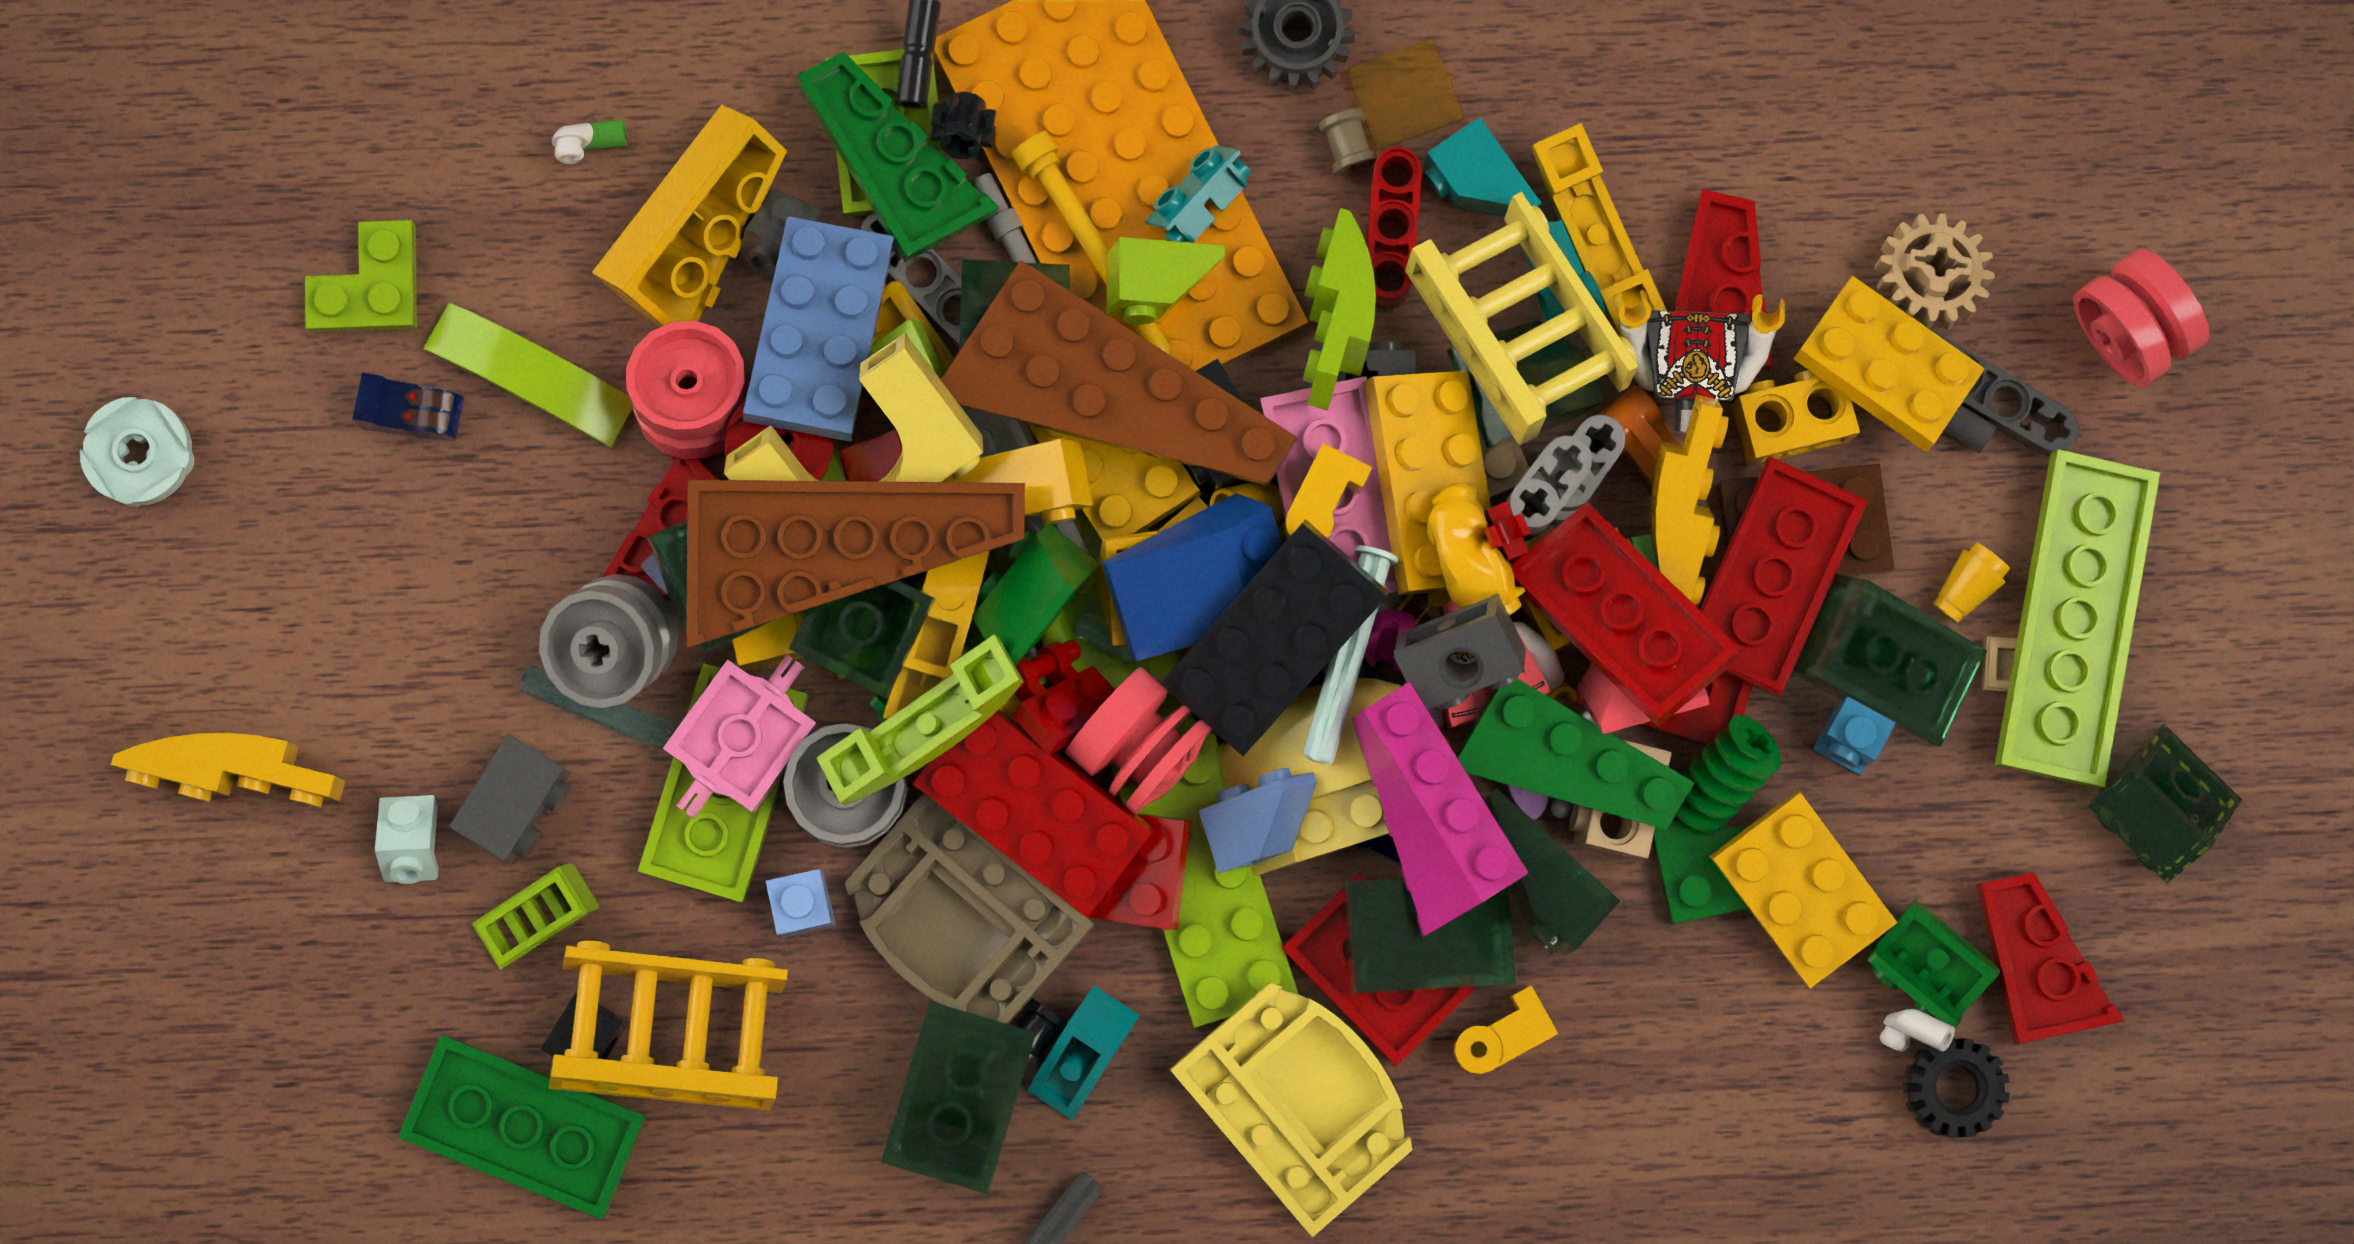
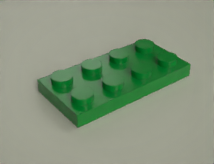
(521, 1130)

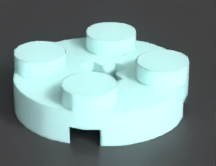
(105, 446)

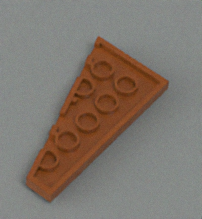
(799, 544)

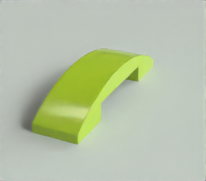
(530, 374)
(925, 727)

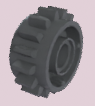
(1292, 60)

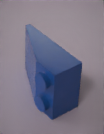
(1189, 574)

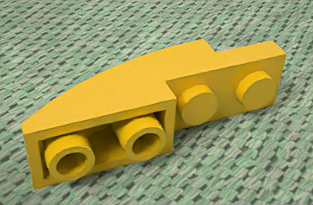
(1681, 477)
(943, 631)
(211, 760)

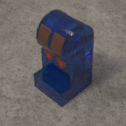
(407, 409)

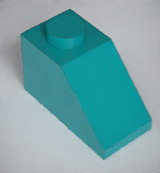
(1475, 172)
(1083, 1052)

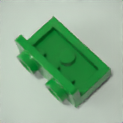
(1931, 964)

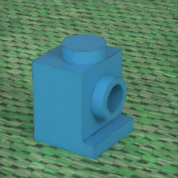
(1853, 735)

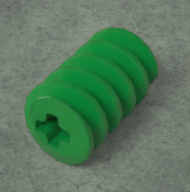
(1728, 773)

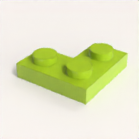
(377, 297)

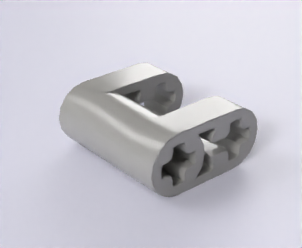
(1611, 439)
(1540, 495)

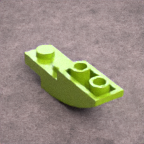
(1341, 306)

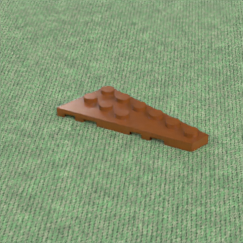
(1083, 374)

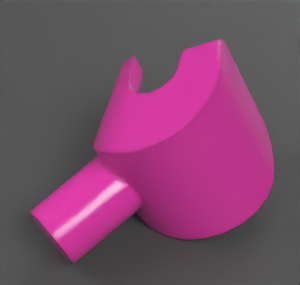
(1384, 635)

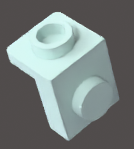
(407, 839)

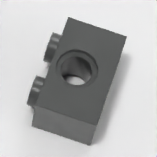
(1478, 629)

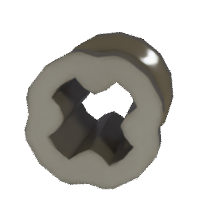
(1348, 142)

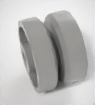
(608, 640)
(819, 809)

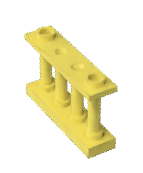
(1495, 361)

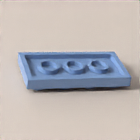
(818, 328)

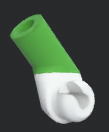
(573, 139)

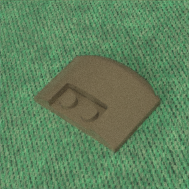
(961, 915)

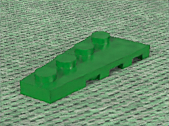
(900, 173)

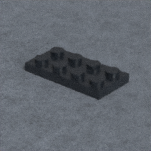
(1274, 637)

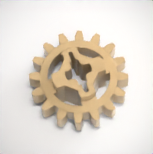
(1928, 274)

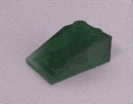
(1889, 658)
(1558, 892)
(1393, 956)
(958, 1098)

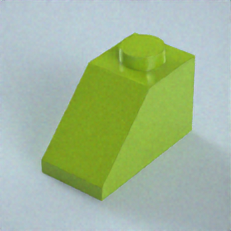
(1154, 275)

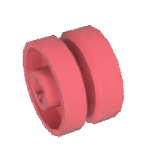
(2141, 317)
(686, 388)

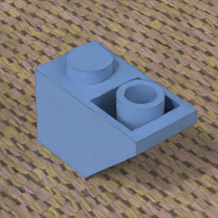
(1257, 822)

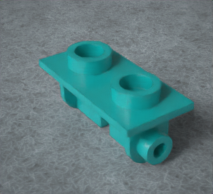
(1213, 177)

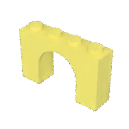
(931, 424)

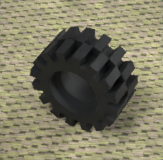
(1989, 1089)

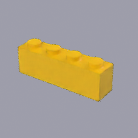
(693, 221)

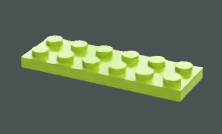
(2077, 619)

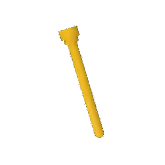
(1039, 158)

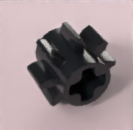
(963, 125)

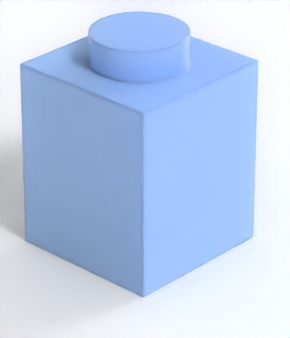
(800, 903)

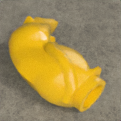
(1464, 554)

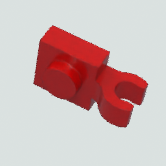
(1506, 531)

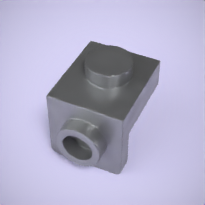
(766, 230)

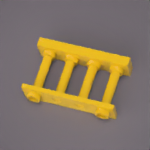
(690, 1079)

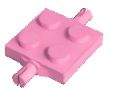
(739, 736)

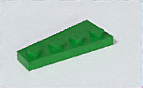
(1555, 752)

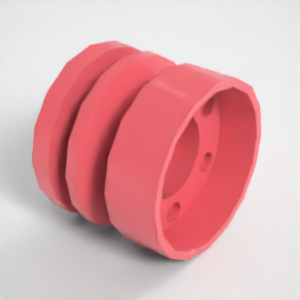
(1138, 741)

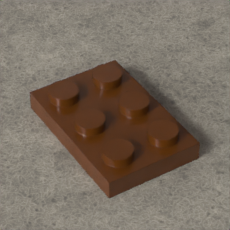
(1871, 543)

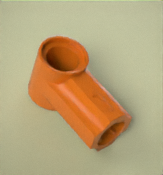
(1642, 429)

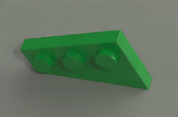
(1689, 877)

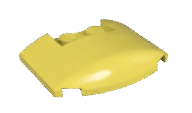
(1344, 802)
(1299, 1102)

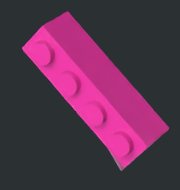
(1438, 821)

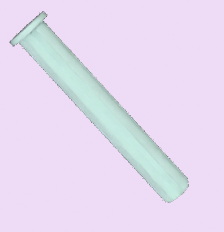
(1344, 671)

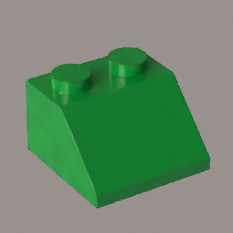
(1033, 590)

